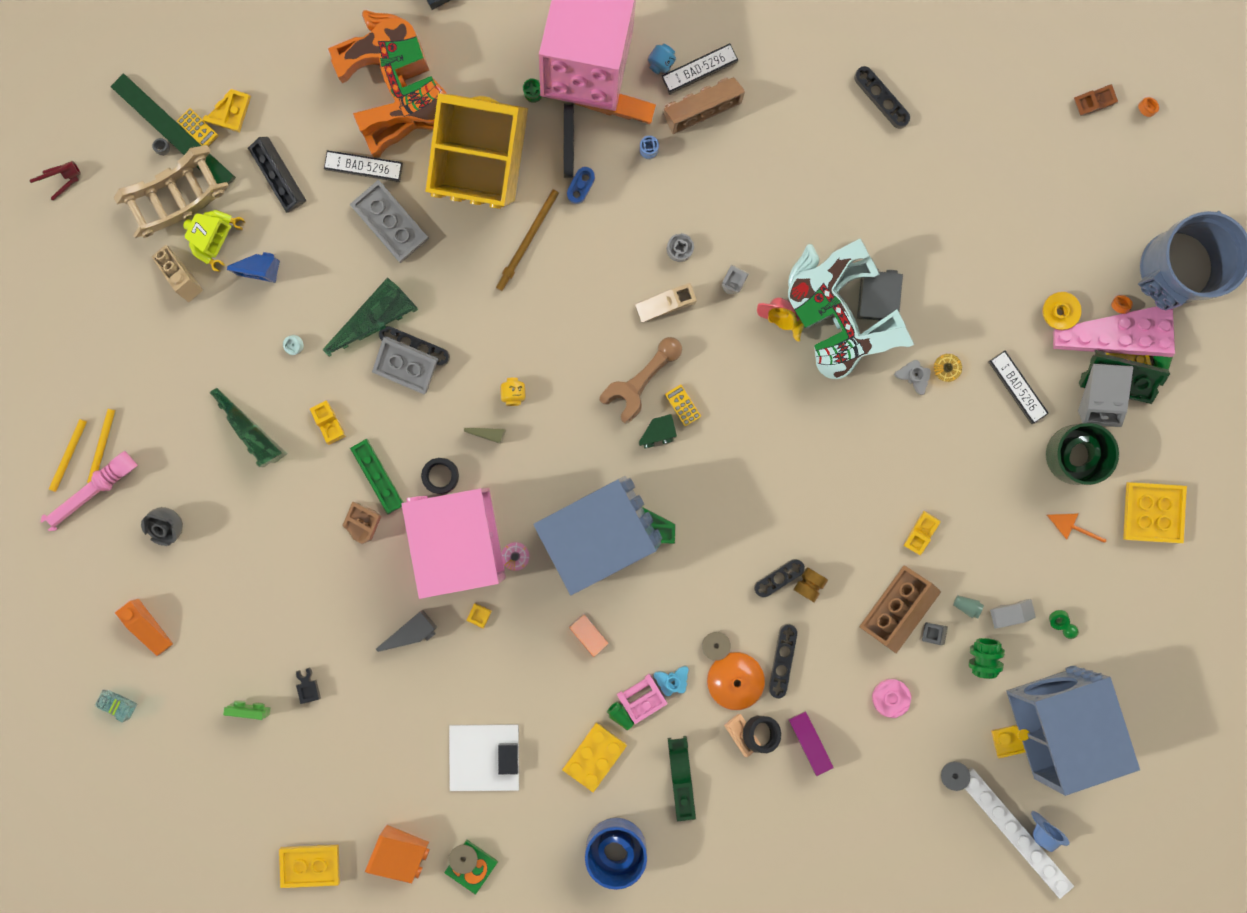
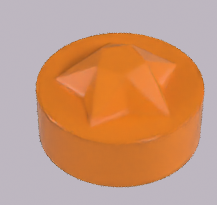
(1148, 107)
(1122, 304)

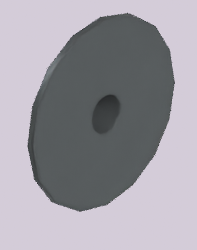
(955, 776)

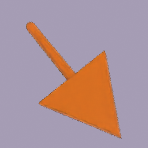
(1066, 522)

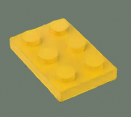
(594, 757)
(309, 866)

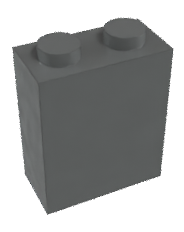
(879, 295)

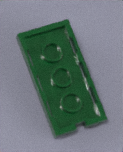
(1144, 377)

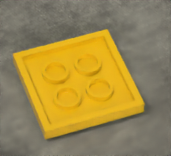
(1154, 512)

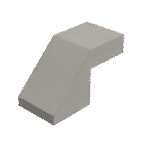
(1013, 614)

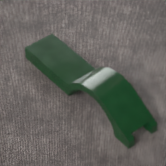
(681, 779)

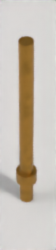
(508, 272)

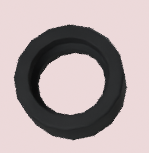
(425, 475)
(775, 734)

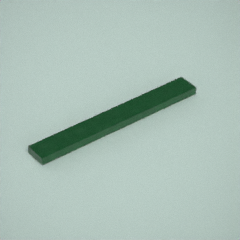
(166, 125)

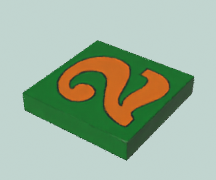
(476, 878)

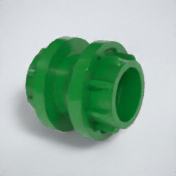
(986, 654)

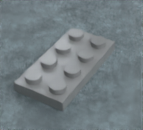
(389, 221)

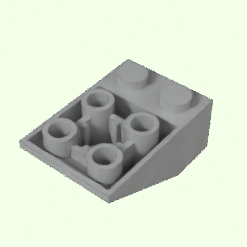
(1106, 395)

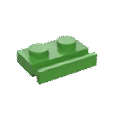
(242, 710)

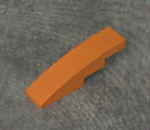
(629, 108)

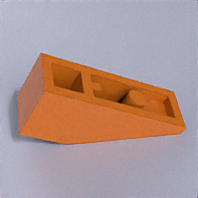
(143, 626)

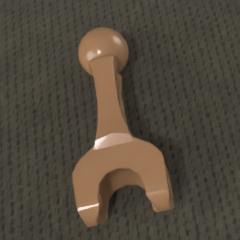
(668, 351)

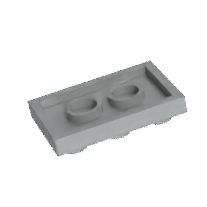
(405, 365)

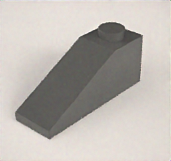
(412, 632)

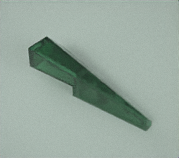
(381, 308)
(256, 440)

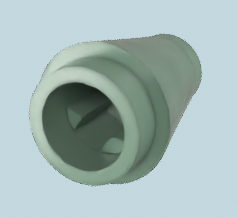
(969, 606)

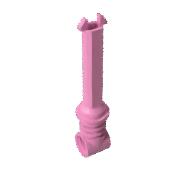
(100, 481)

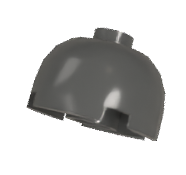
(162, 525)

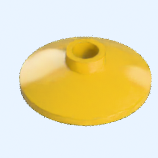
(1070, 310)

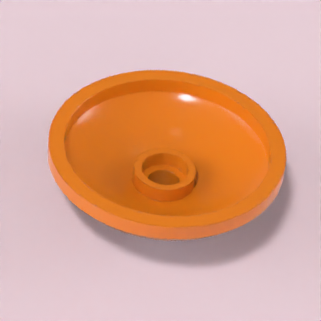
(731, 668)

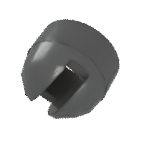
(161, 144)

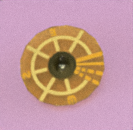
(947, 367)

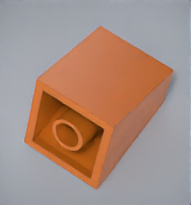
(398, 855)

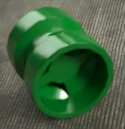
(531, 86)

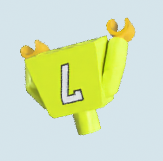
(208, 233)

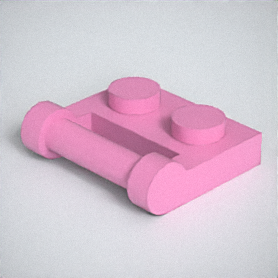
(645, 704)

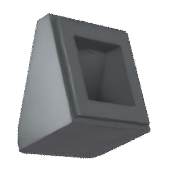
(934, 633)

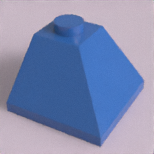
(257, 266)

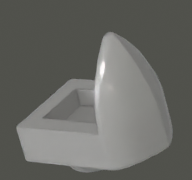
(734, 280)

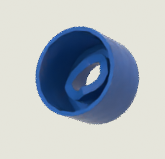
(616, 873)

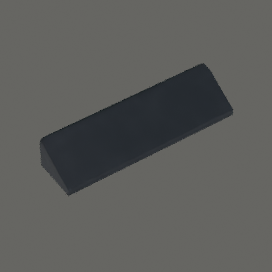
(276, 173)

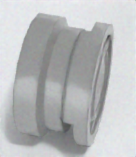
(680, 247)

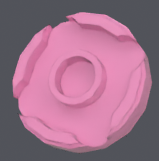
(891, 698)

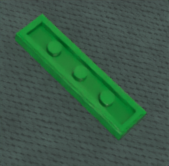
(377, 476)

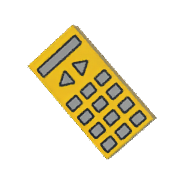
(197, 128)
(682, 405)

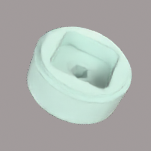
(293, 344)

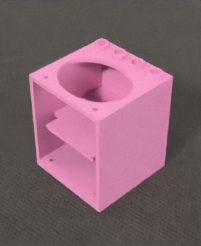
(586, 51)
(453, 542)

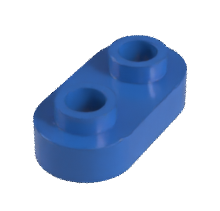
(580, 186)

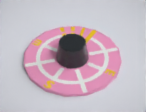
(515, 556)

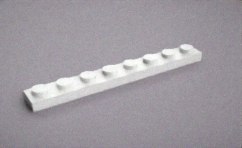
(1017, 835)

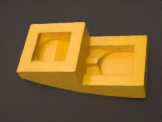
(327, 422)
(921, 533)

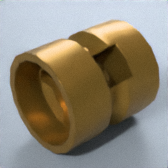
(810, 584)

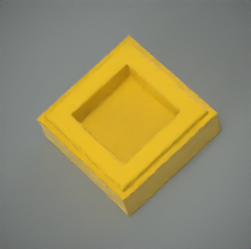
(479, 615)

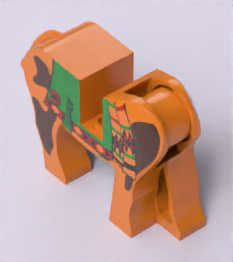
(401, 57)

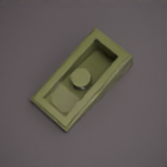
(491, 434)

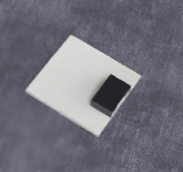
(484, 757)

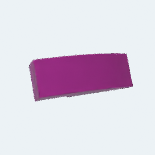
(811, 743)

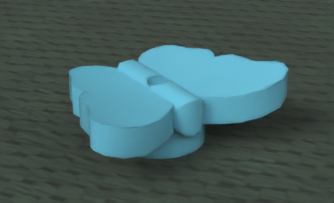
(680, 678)

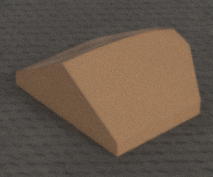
(361, 522)

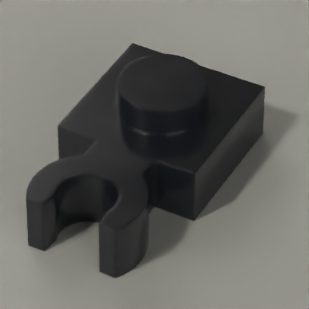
(308, 689)

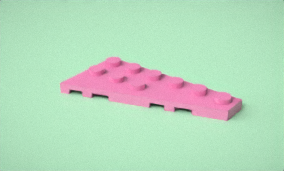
(1136, 332)

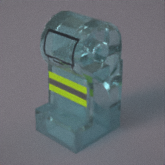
(116, 705)

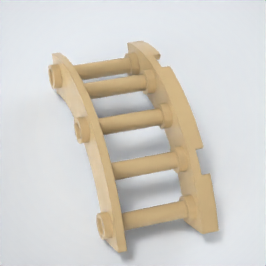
(194, 157)

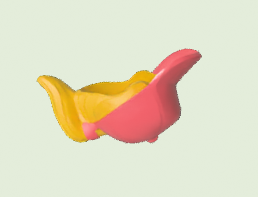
(783, 315)

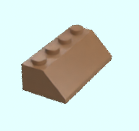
(703, 105)
(900, 609)

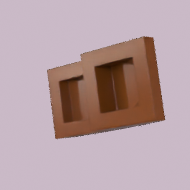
(1096, 100)

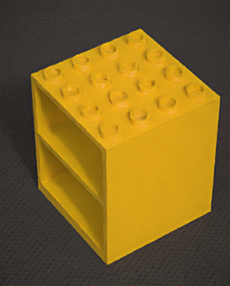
(476, 150)

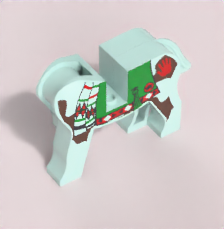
(815, 298)

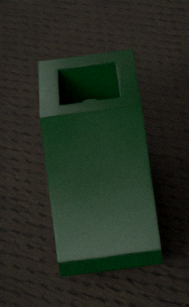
(659, 429)

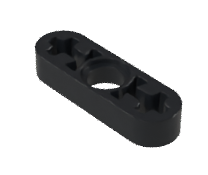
(788, 566)

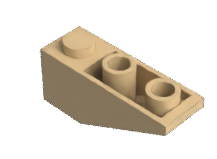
(177, 274)
(666, 302)

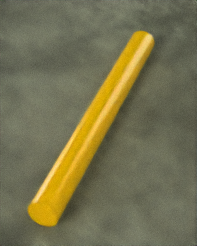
(102, 442)
(67, 455)

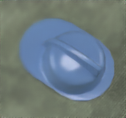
(1047, 835)

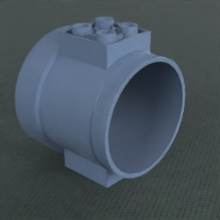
(1227, 249)

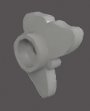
(908, 373)

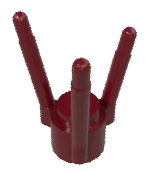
(67, 170)

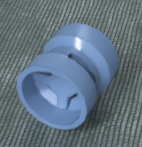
(651, 150)

